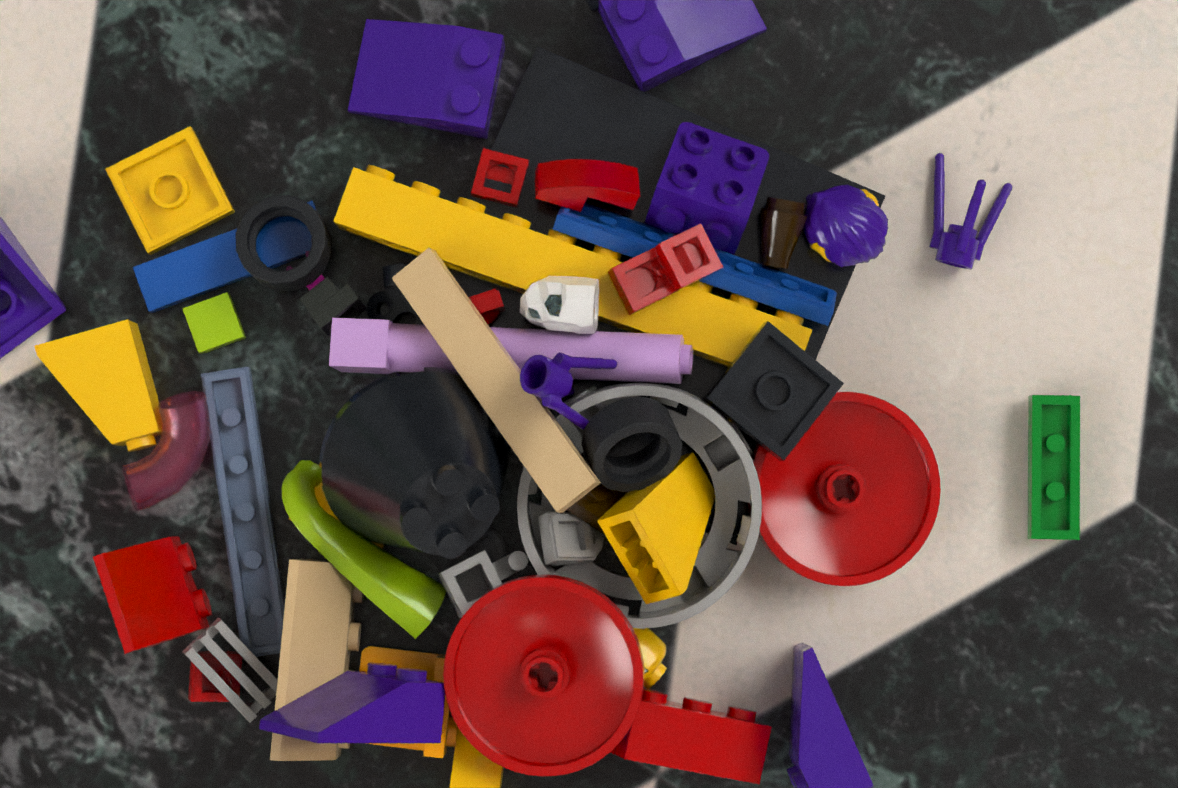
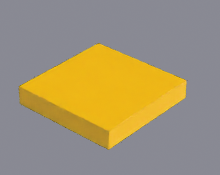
(170, 190)

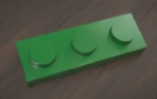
(1054, 467)

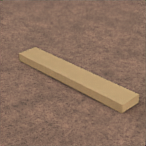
(495, 381)

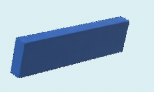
(216, 263)

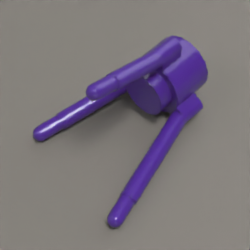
(960, 245)
(553, 381)

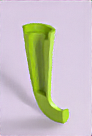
(389, 583)

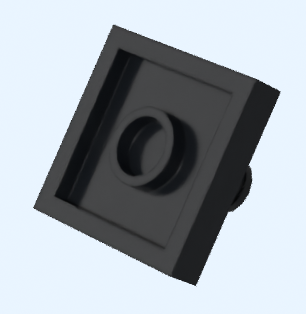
(774, 391)

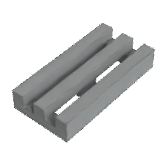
(261, 699)

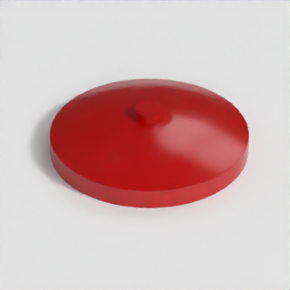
(850, 493)
(544, 675)

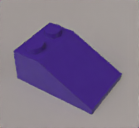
(676, 35)
(428, 75)
(25, 294)
(365, 707)
(819, 736)

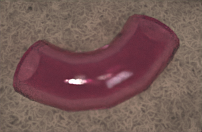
(177, 454)

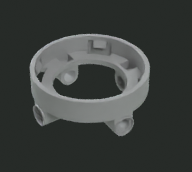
(733, 478)

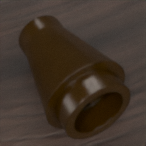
(780, 231)

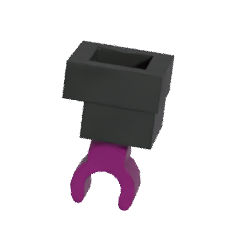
(328, 302)

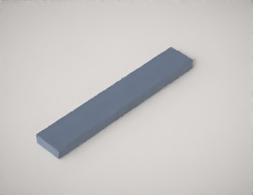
(245, 509)

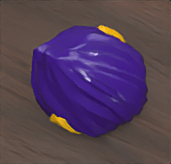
(845, 225)

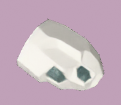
(563, 304)

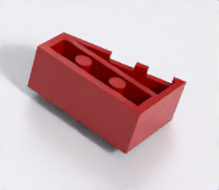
(696, 738)

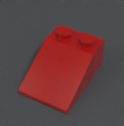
(153, 592)

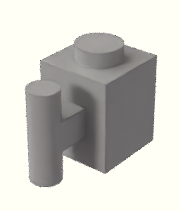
(477, 576)

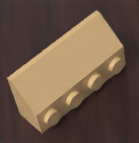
(314, 645)

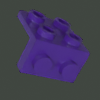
(708, 183)

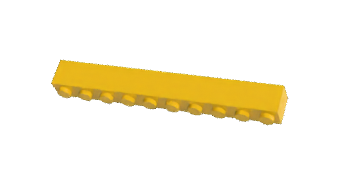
(516, 257)

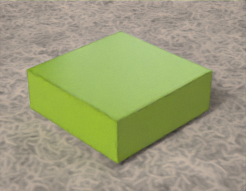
(214, 323)

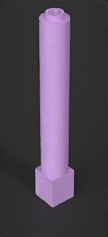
(392, 347)

